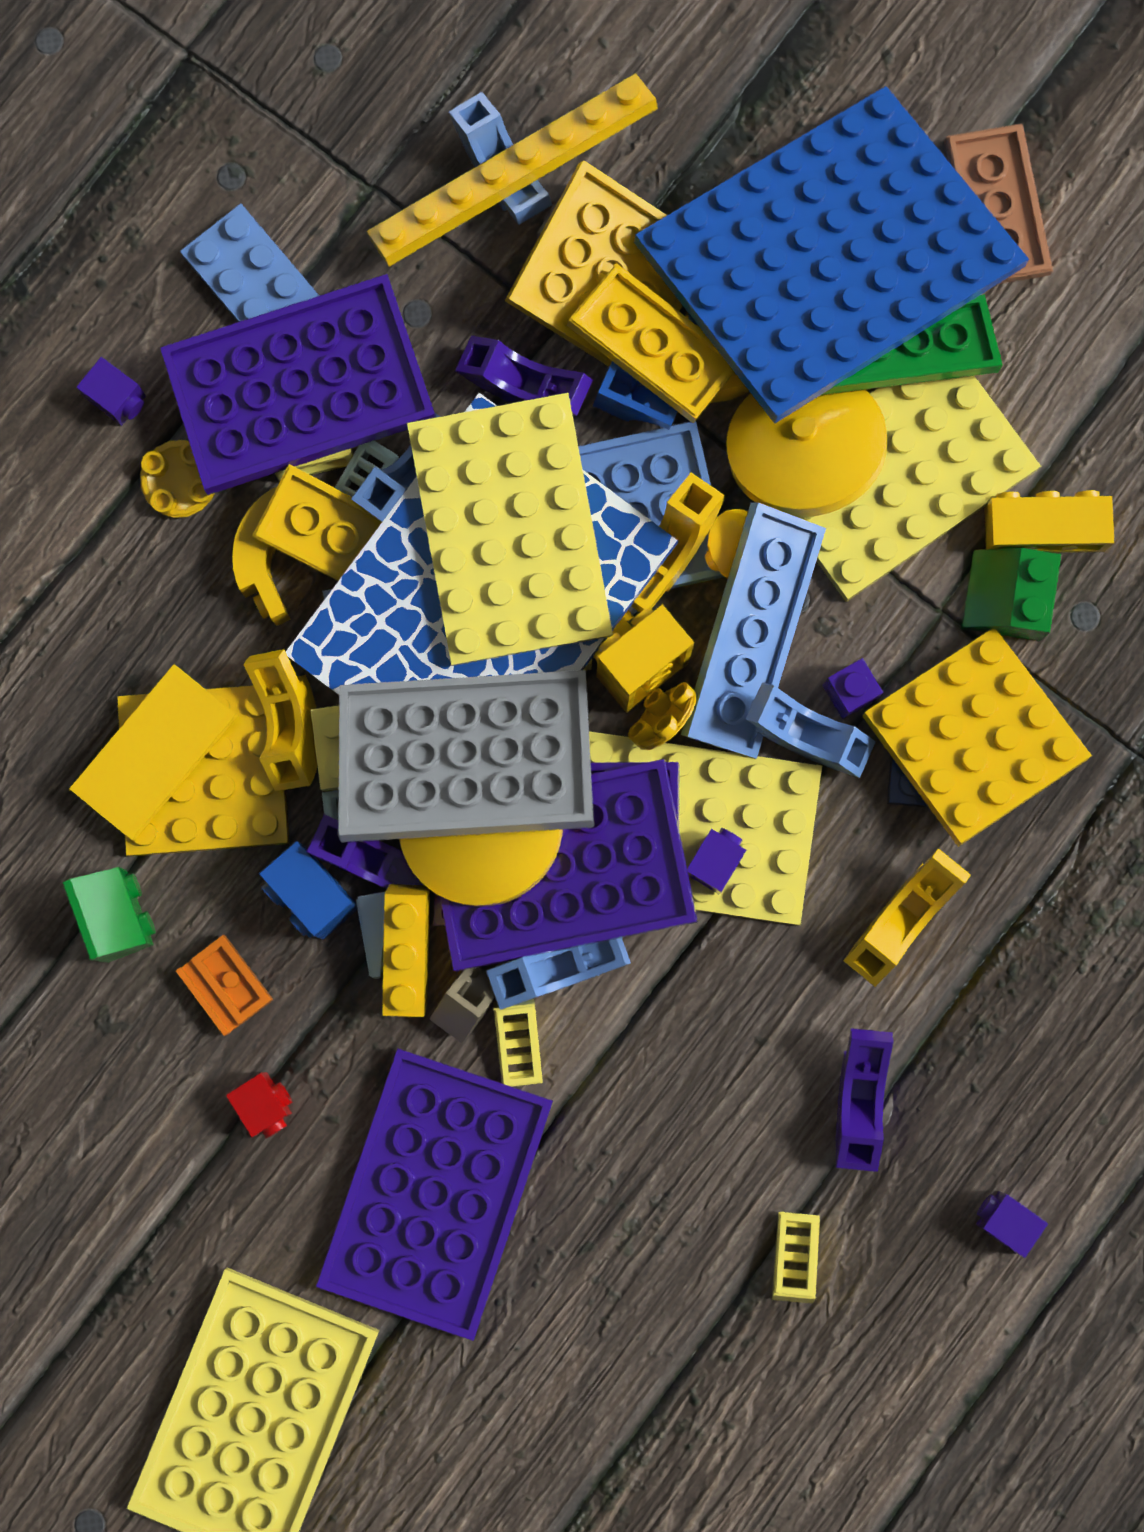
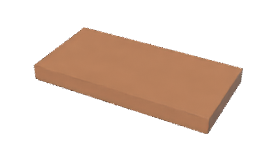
(1001, 175)

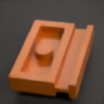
(224, 985)

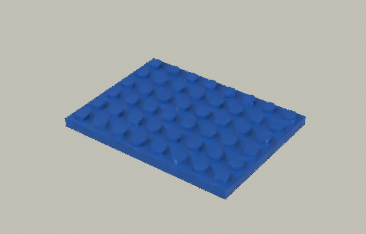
(830, 253)

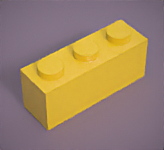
(1050, 522)
(406, 950)

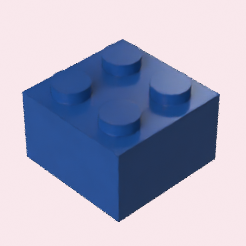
(309, 892)

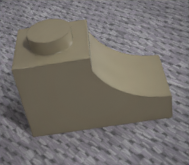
(465, 1002)

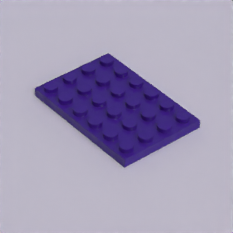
(297, 384)
(602, 886)
(435, 1194)

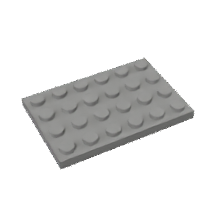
(464, 756)

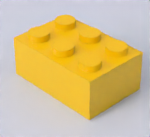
(643, 656)

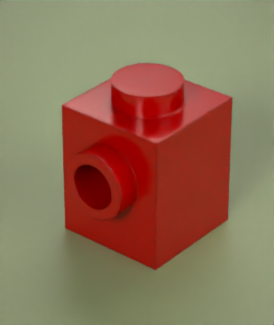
(261, 1105)

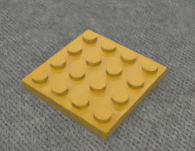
(579, 246)
(976, 736)
(226, 796)

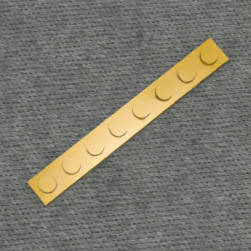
(512, 169)

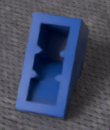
(631, 400)

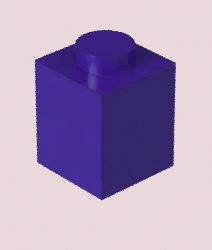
(112, 392)
(852, 688)
(716, 859)
(1010, 1223)

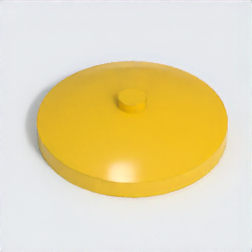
(810, 458)
(482, 866)

